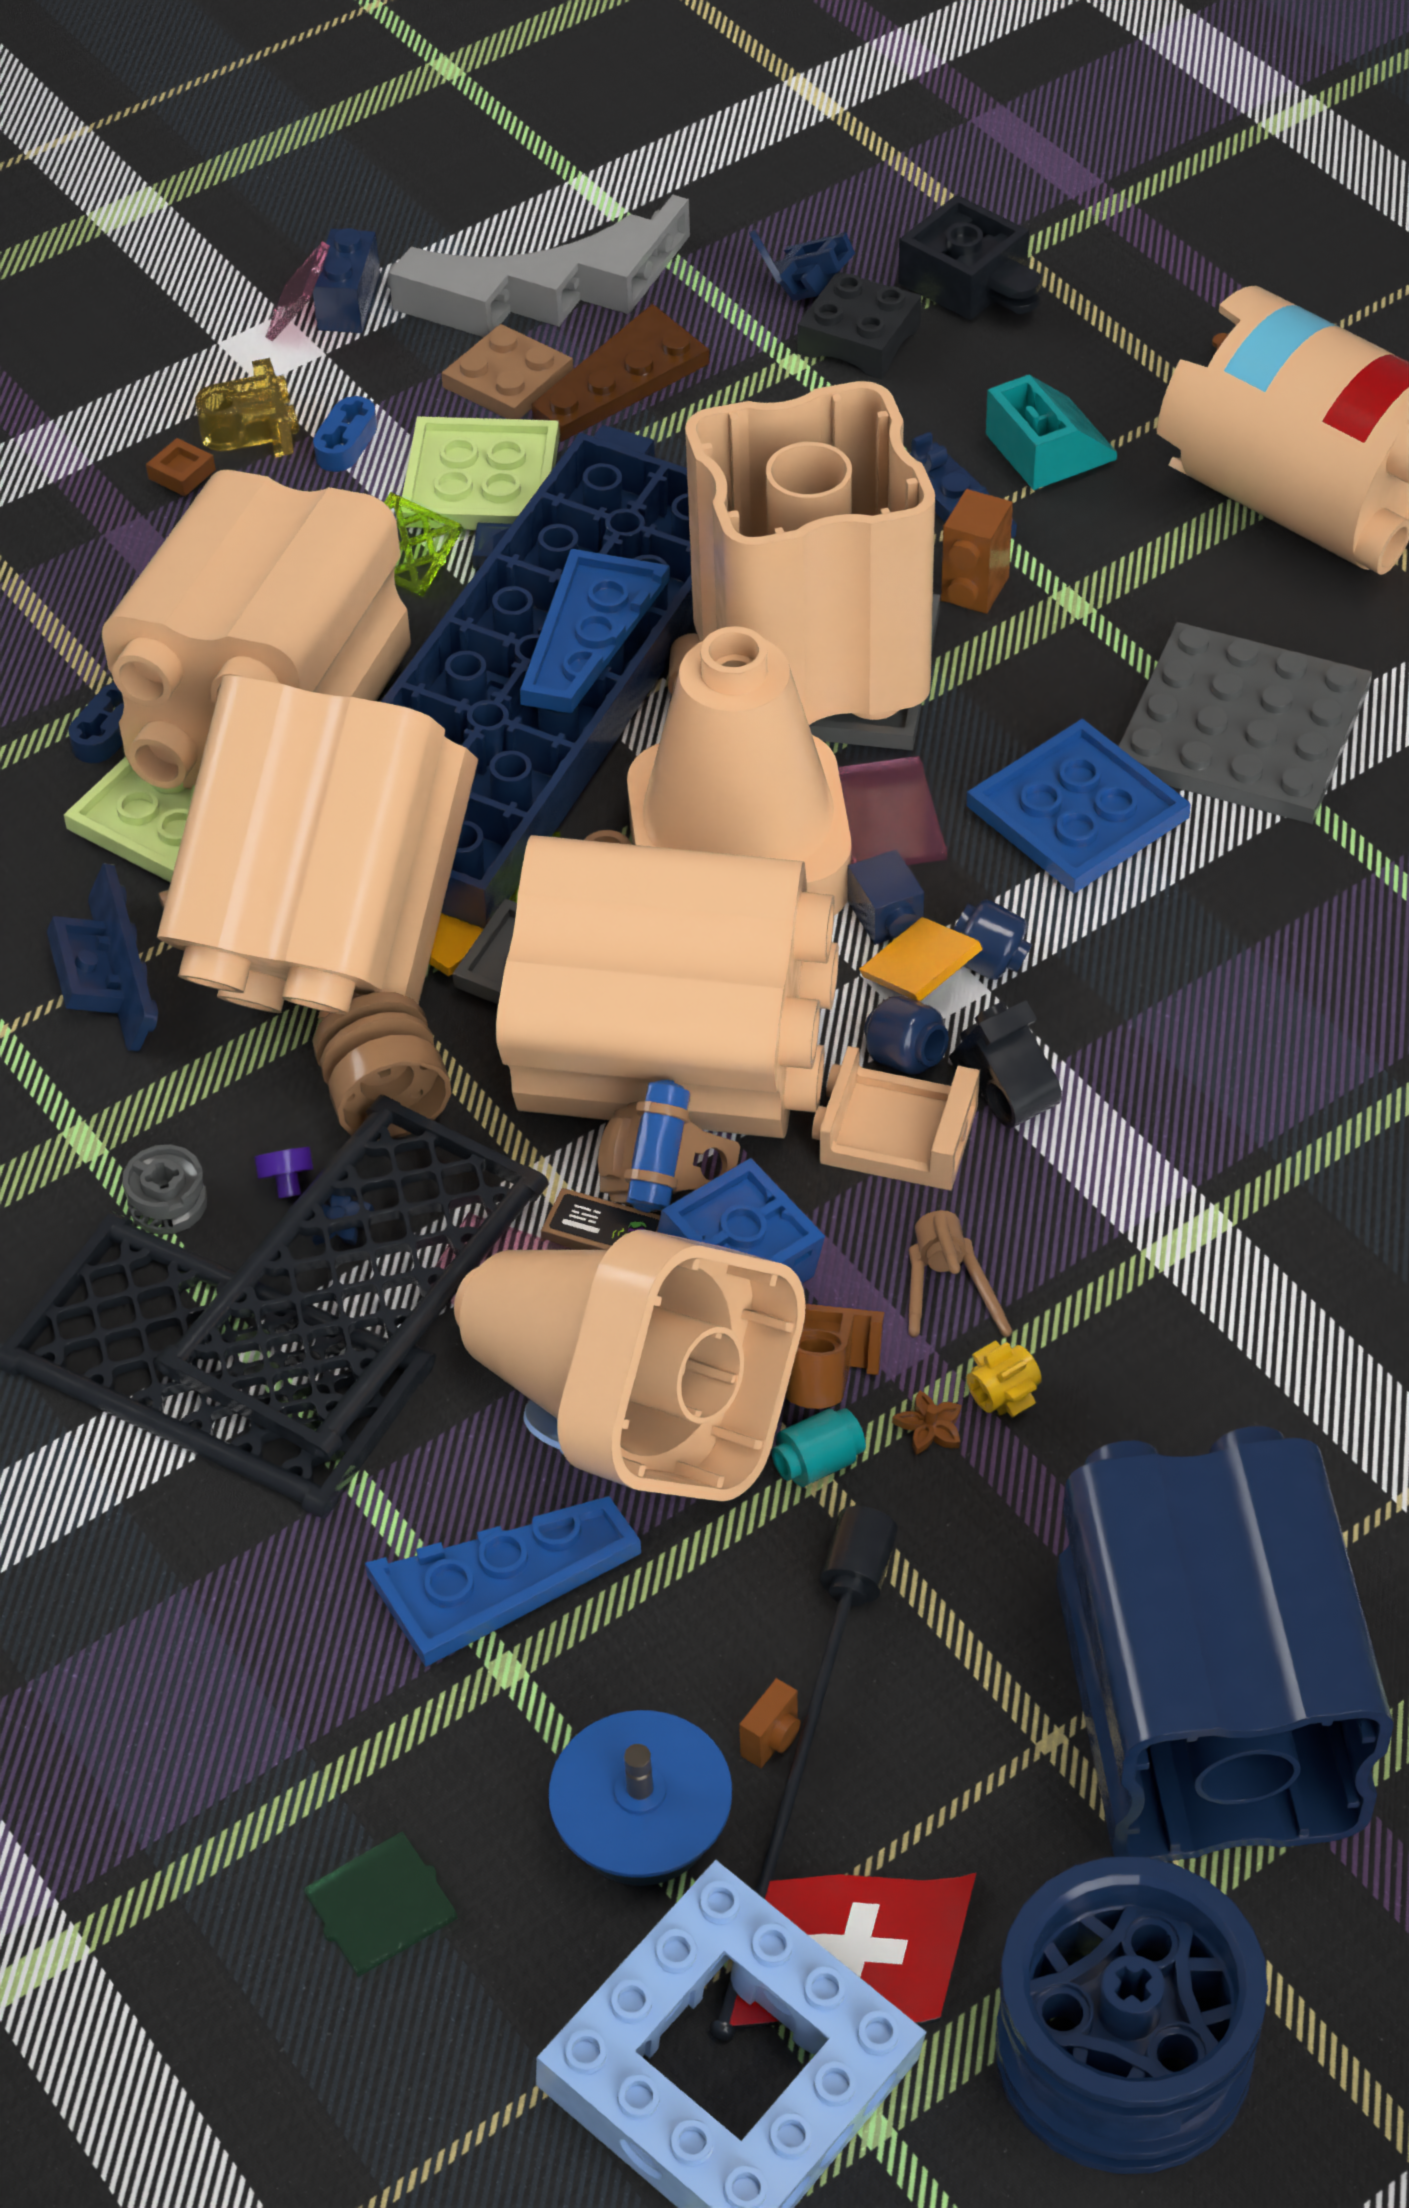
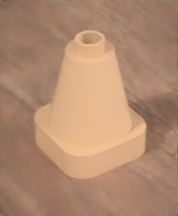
(742, 767)
(647, 1354)

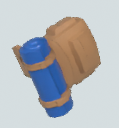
(652, 1149)

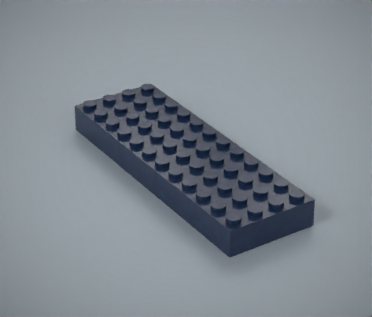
(530, 756)

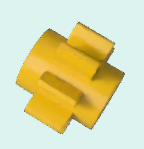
(1004, 1378)

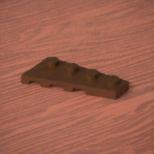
(624, 370)

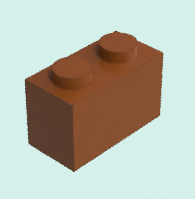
(976, 551)

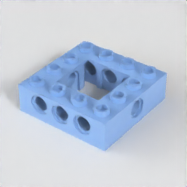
(658, 2130)

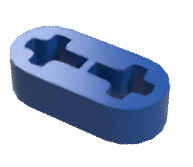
(354, 436)

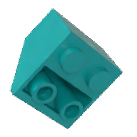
(1043, 432)

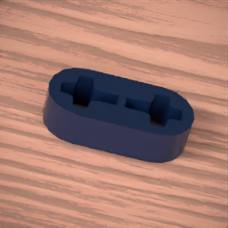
(95, 720)

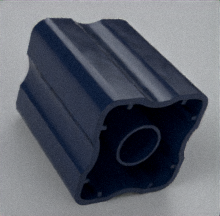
(1220, 1647)

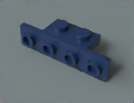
(101, 961)

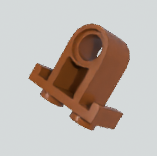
(828, 1347)

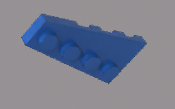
(586, 625)
(480, 1585)

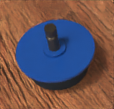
(640, 1796)

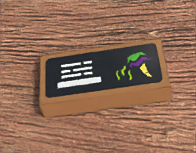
(592, 1222)

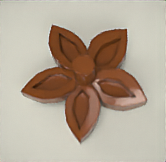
(930, 1423)

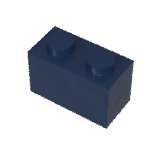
(347, 281)

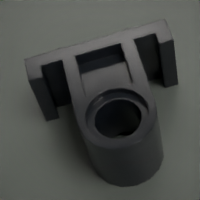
(1011, 1064)

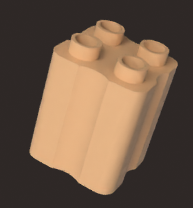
(818, 543)
(256, 590)
(315, 848)
(666, 971)

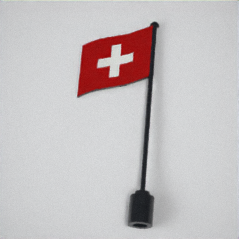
(885, 1930)

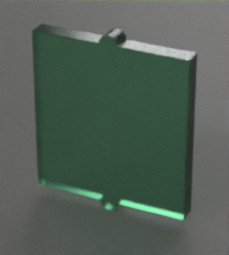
(380, 1904)

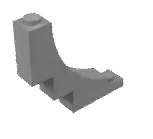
(545, 285)

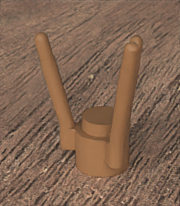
(943, 1249)

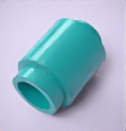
(818, 1446)

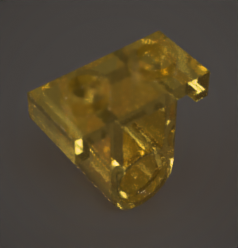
(248, 412)

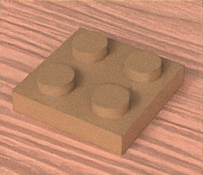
(506, 372)

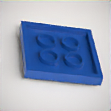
(1078, 805)

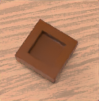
(180, 467)
(770, 1724)

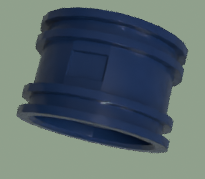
(1086, 1957)

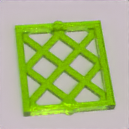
(437, 558)

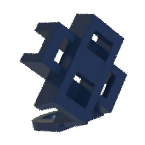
(808, 265)

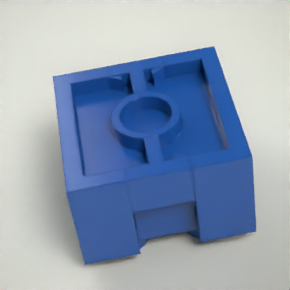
(749, 1216)

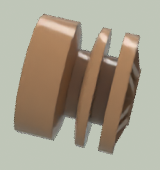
(381, 1051)

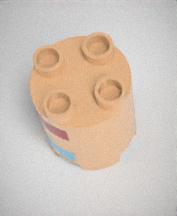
(1299, 427)

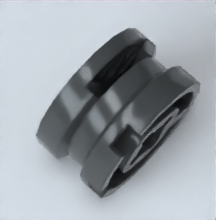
(181, 1201)

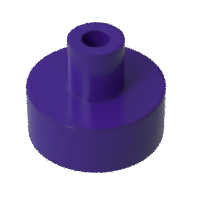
(284, 1167)

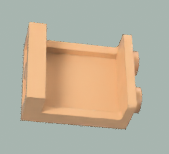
(896, 1123)

